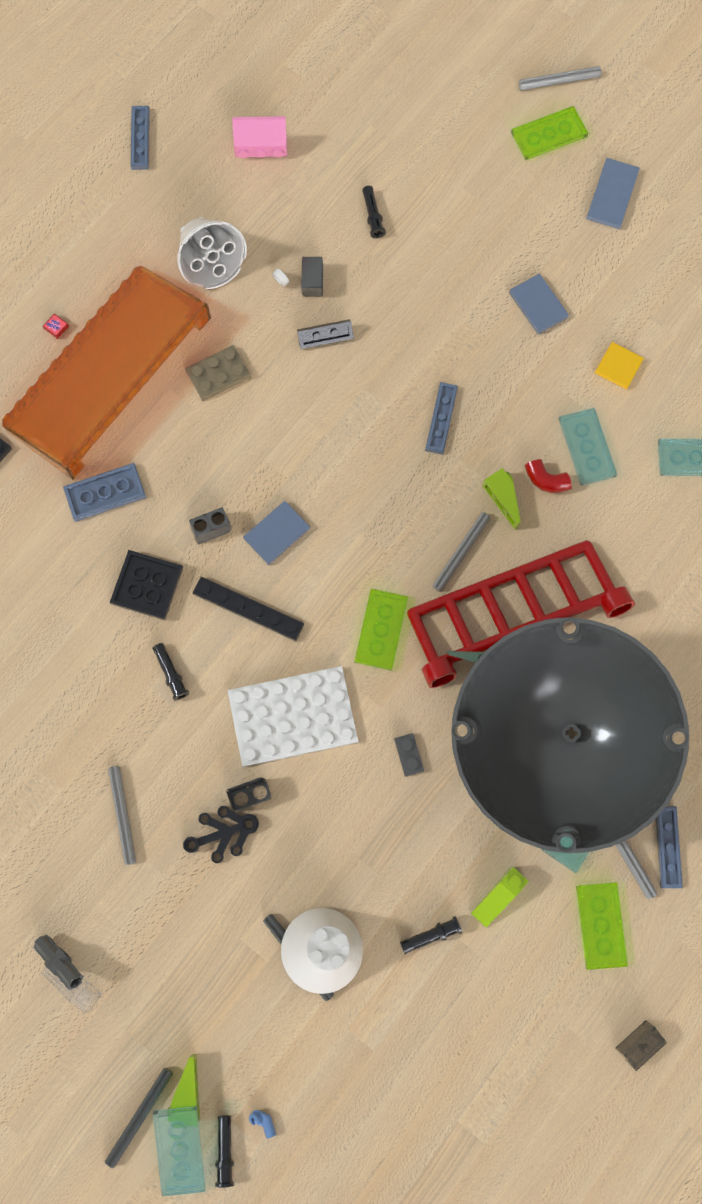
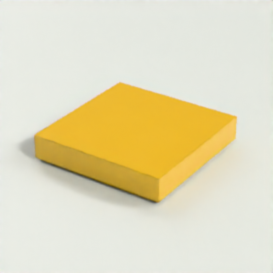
(619, 365)

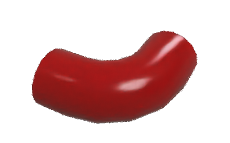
(546, 481)

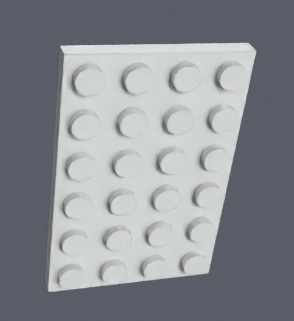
(292, 716)

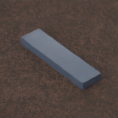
(140, 137)
(441, 418)
(669, 848)

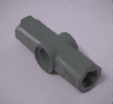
(58, 962)

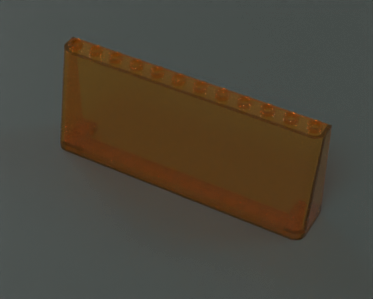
(104, 368)

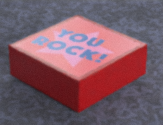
(55, 326)

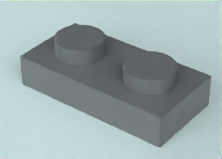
(409, 755)

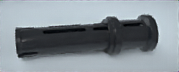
(374, 218)
(173, 679)
(439, 932)
(224, 1163)

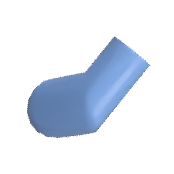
(263, 1119)

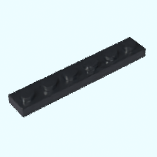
(248, 609)

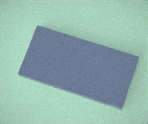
(613, 193)
(104, 492)

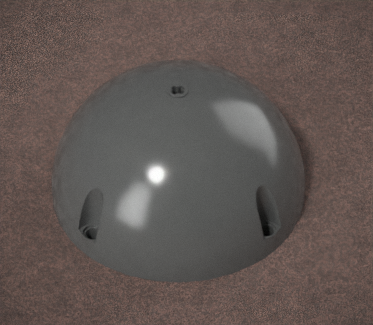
(538, 778)

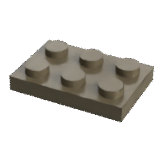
(217, 372)

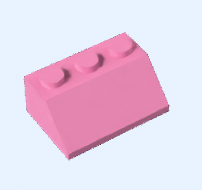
(260, 136)

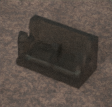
(641, 1045)

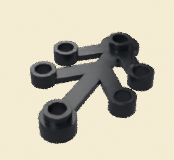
(225, 833)

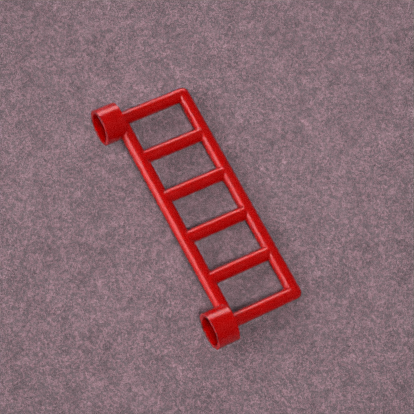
(441, 669)

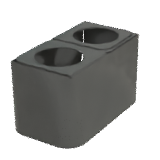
(312, 276)
(208, 534)
(249, 791)

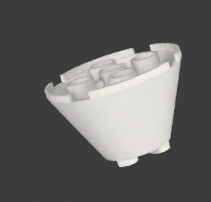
(210, 252)
(321, 950)

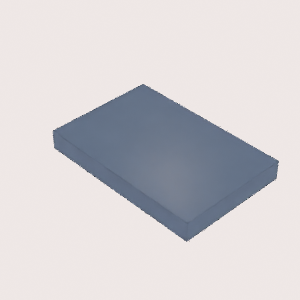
(538, 303)
(276, 532)

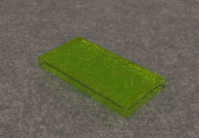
(549, 132)
(381, 629)
(601, 926)

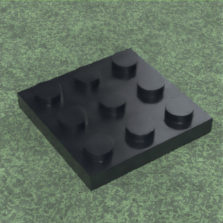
(146, 585)

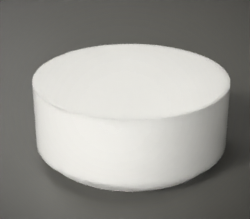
(280, 277)

